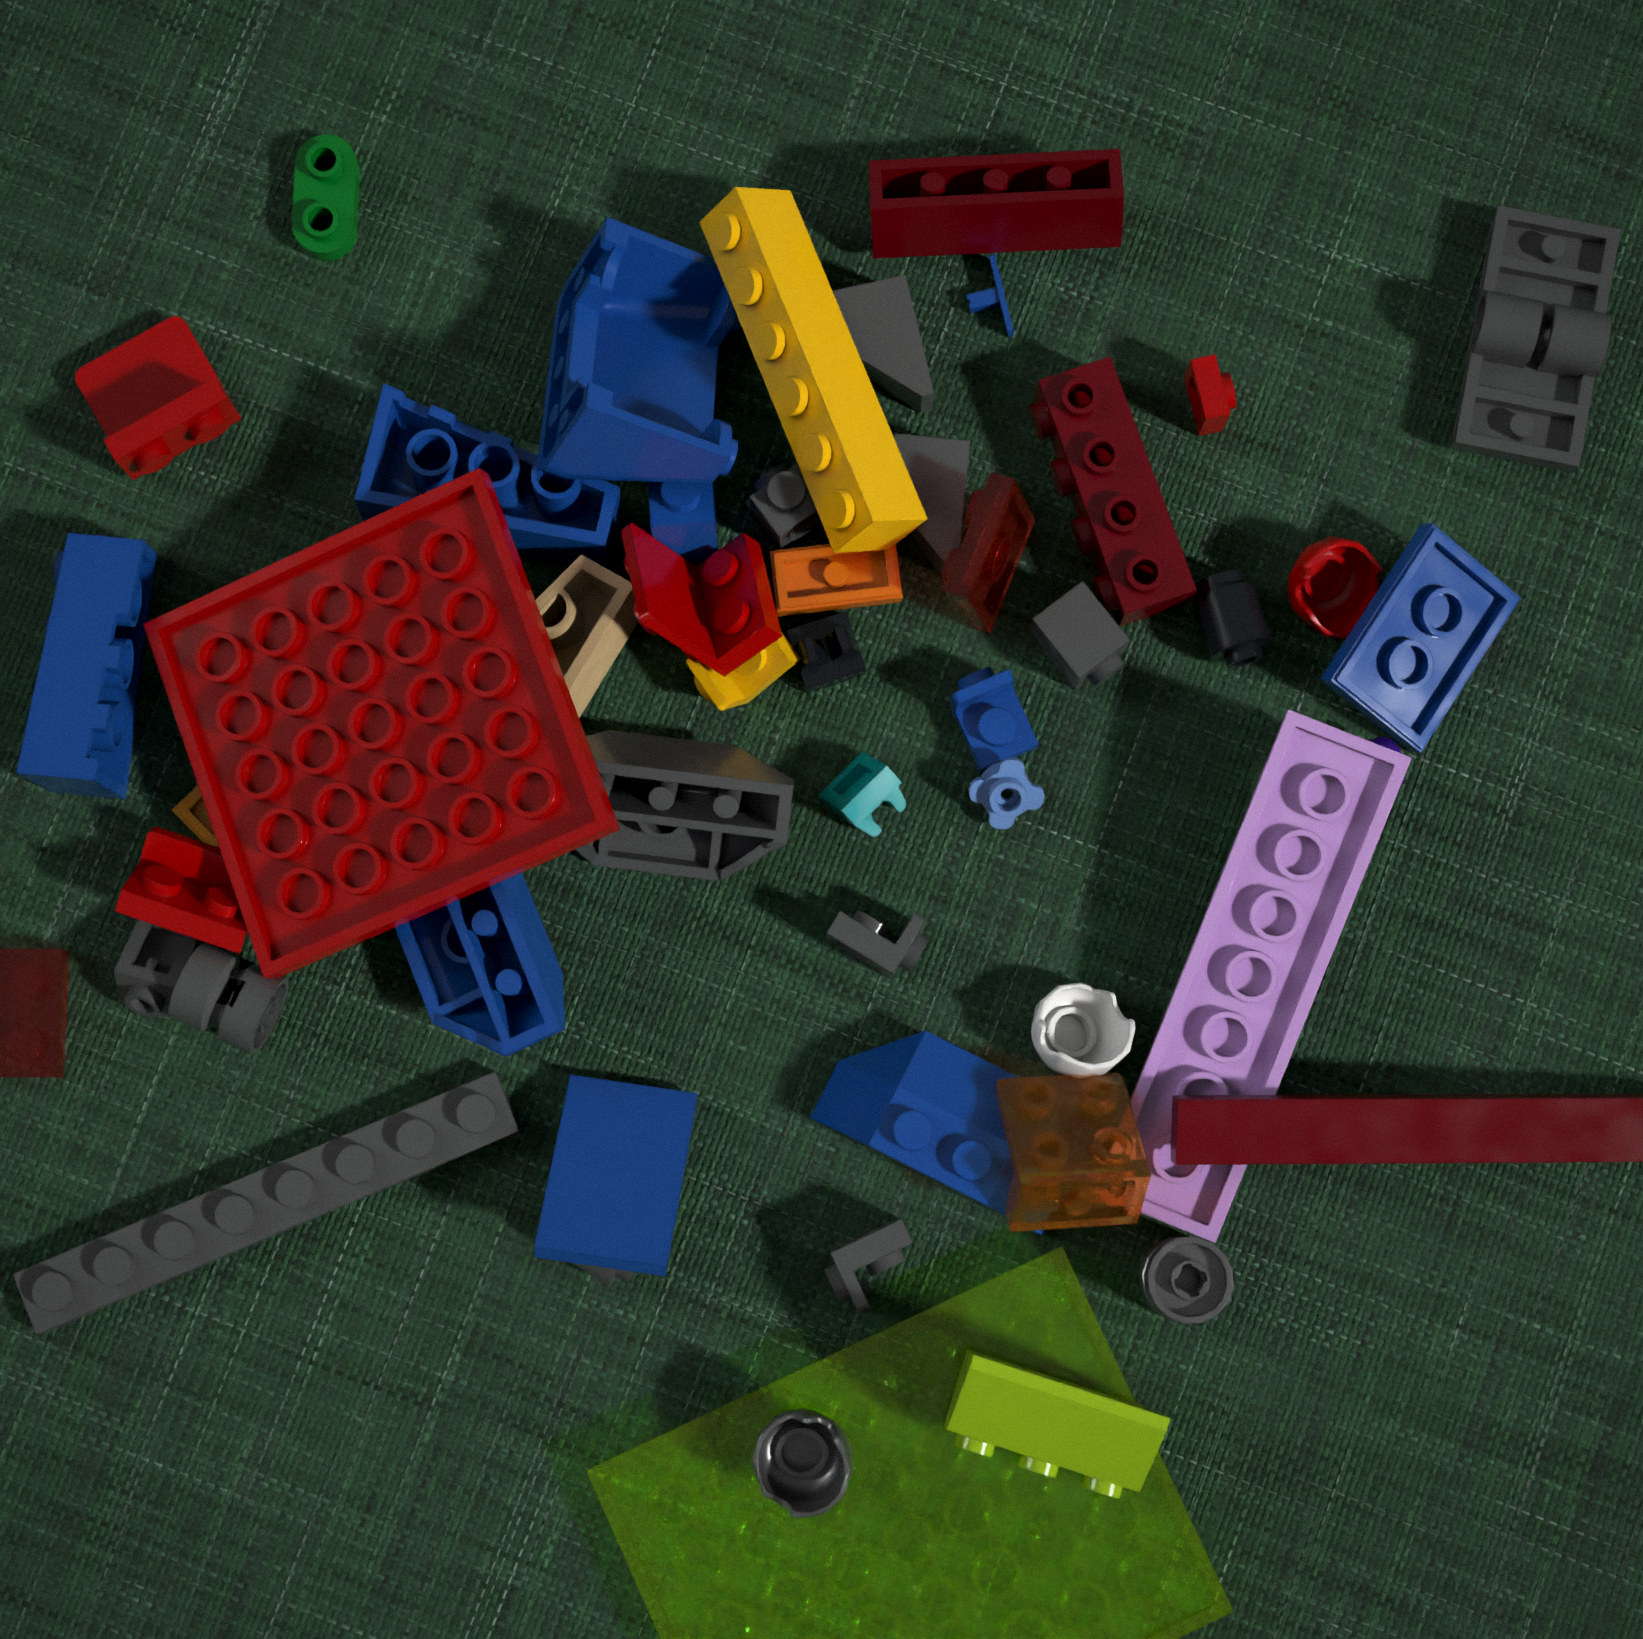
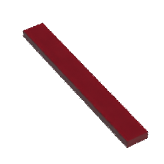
(1406, 1128)

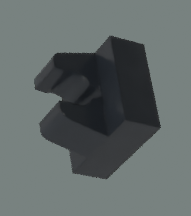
(826, 652)

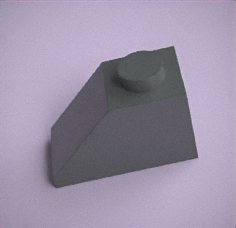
(888, 339)
(939, 476)

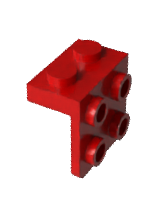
(156, 397)

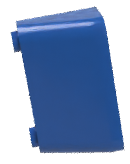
(637, 364)

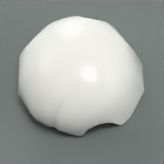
(1081, 1030)

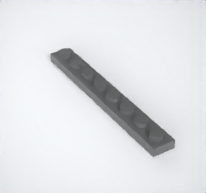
(266, 1203)

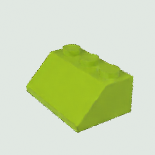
(1054, 1424)

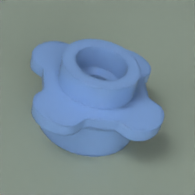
(1004, 775)

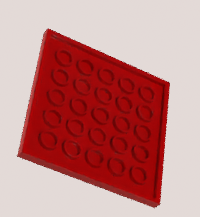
(379, 725)

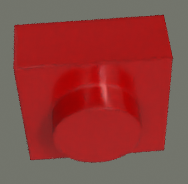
(1209, 394)

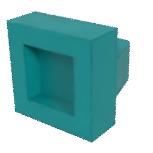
(861, 790)

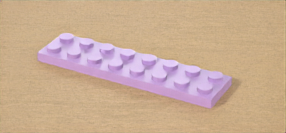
(1262, 948)

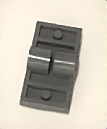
(1536, 339)

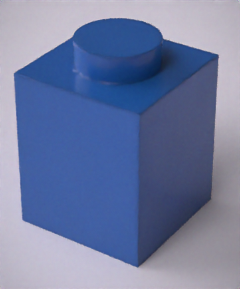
(684, 518)

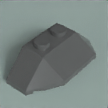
(687, 806)

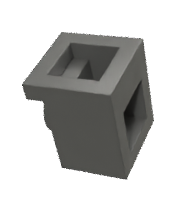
(783, 506)

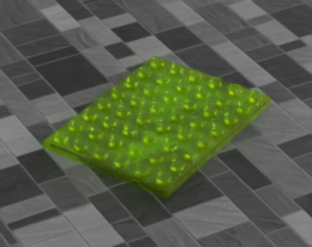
(926, 1530)

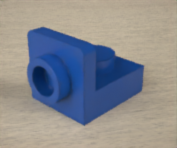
(991, 717)

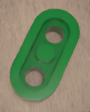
(326, 194)

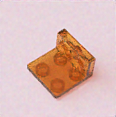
(1072, 1152)

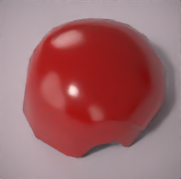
(1333, 585)

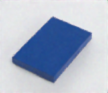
(1420, 638)
(616, 1175)

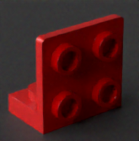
(710, 610)

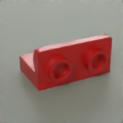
(184, 890)

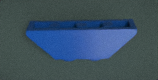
(488, 968)
(927, 1111)

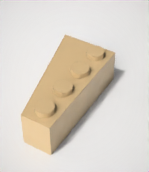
(588, 623)

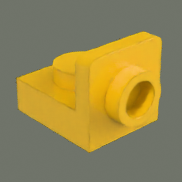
(746, 680)

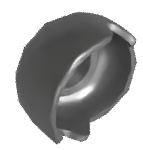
(803, 1462)

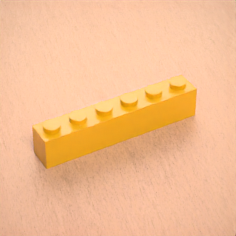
(812, 370)

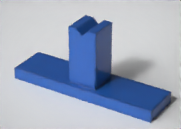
(992, 298)

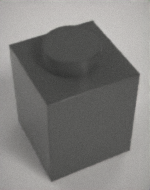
(1080, 637)

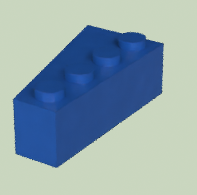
(426, 447)
(90, 668)

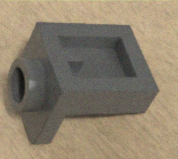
(866, 941)
(151, 968)
(875, 1250)

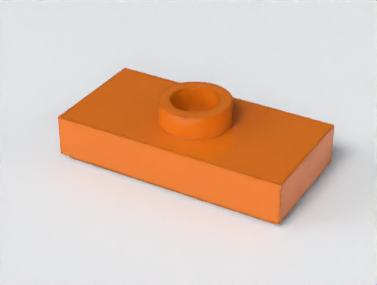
(821, 580)

